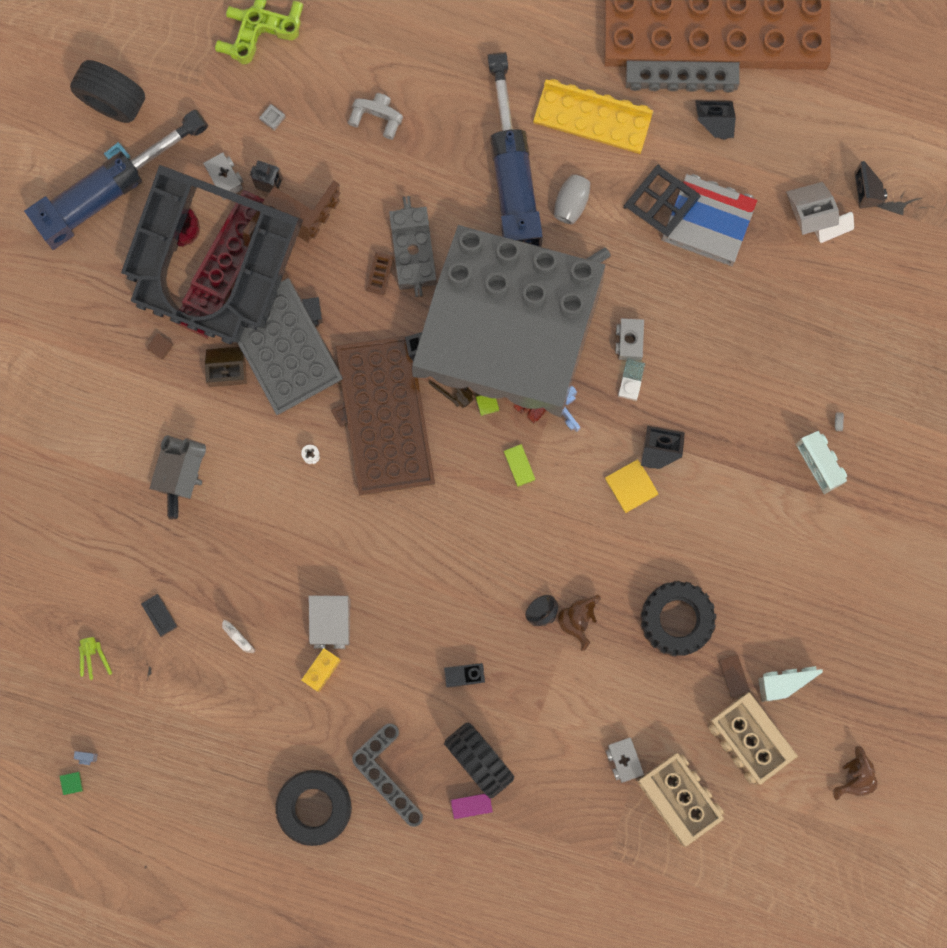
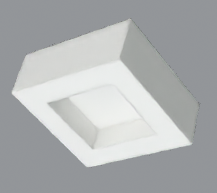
(629, 389)

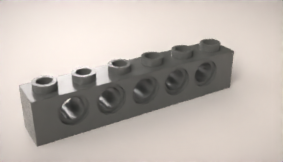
(672, 69)

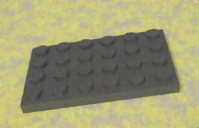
(289, 353)

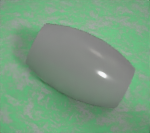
(572, 199)

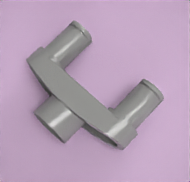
(380, 108)

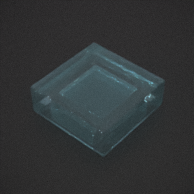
(633, 369)

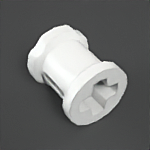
(310, 460)

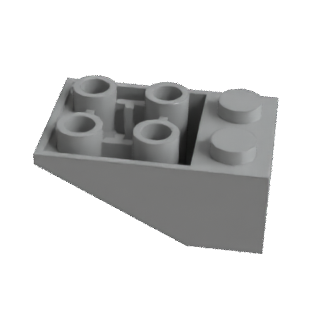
(814, 207)

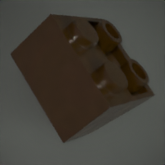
(225, 367)

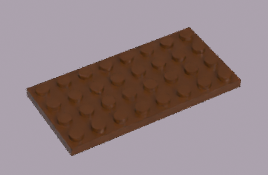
(384, 416)

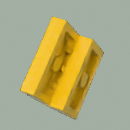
(631, 486)

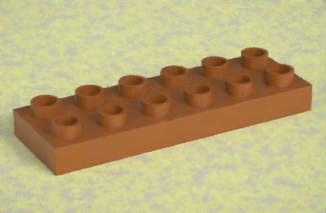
(741, 31)

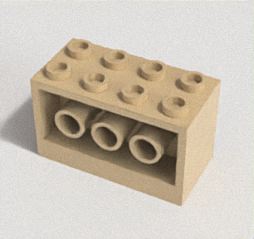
(764, 735)
(676, 812)

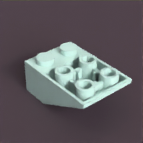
(782, 686)

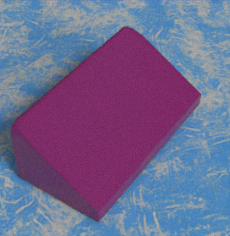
(471, 806)

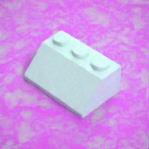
(821, 461)

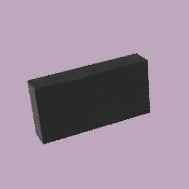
(159, 615)

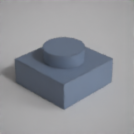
(85, 758)

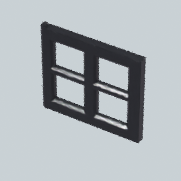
(662, 200)

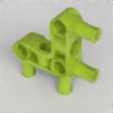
(250, 31)

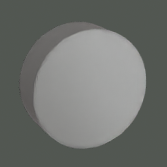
(839, 416)

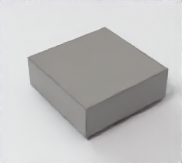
(272, 117)

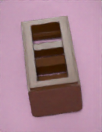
(382, 257)

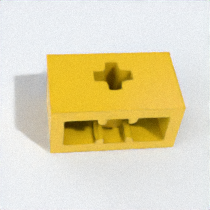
(321, 670)

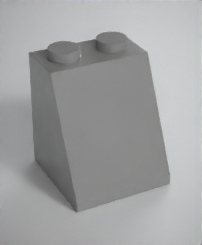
(329, 621)

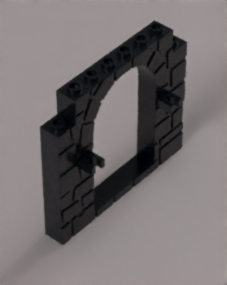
(158, 238)

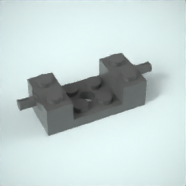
(410, 229)

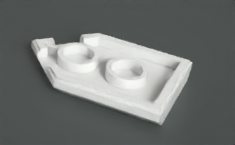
(237, 637)

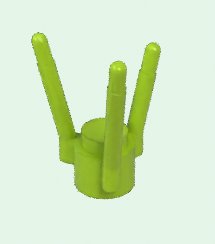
(88, 648)

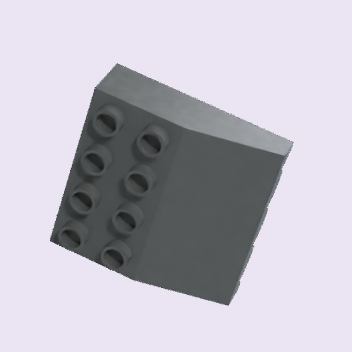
(509, 320)

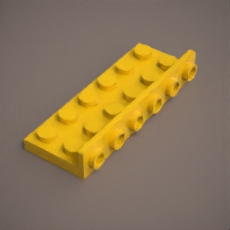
(593, 116)

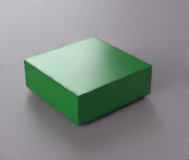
(71, 783)

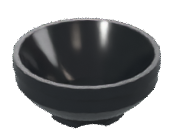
(540, 608)

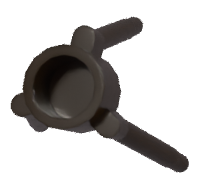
(464, 397)

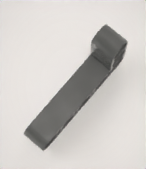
(384, 777)

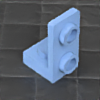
(570, 422)

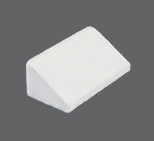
(846, 224)

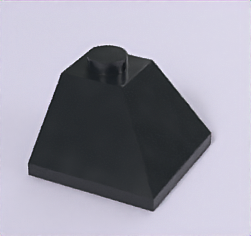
(717, 117)
(869, 187)
(661, 447)

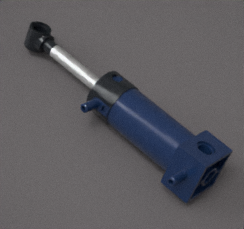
(512, 167)
(101, 187)

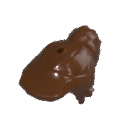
(576, 618)
(860, 777)

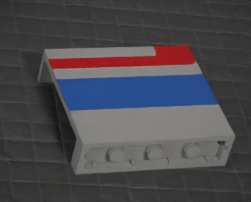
(715, 221)

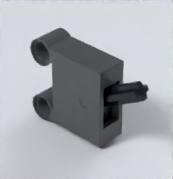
(177, 470)

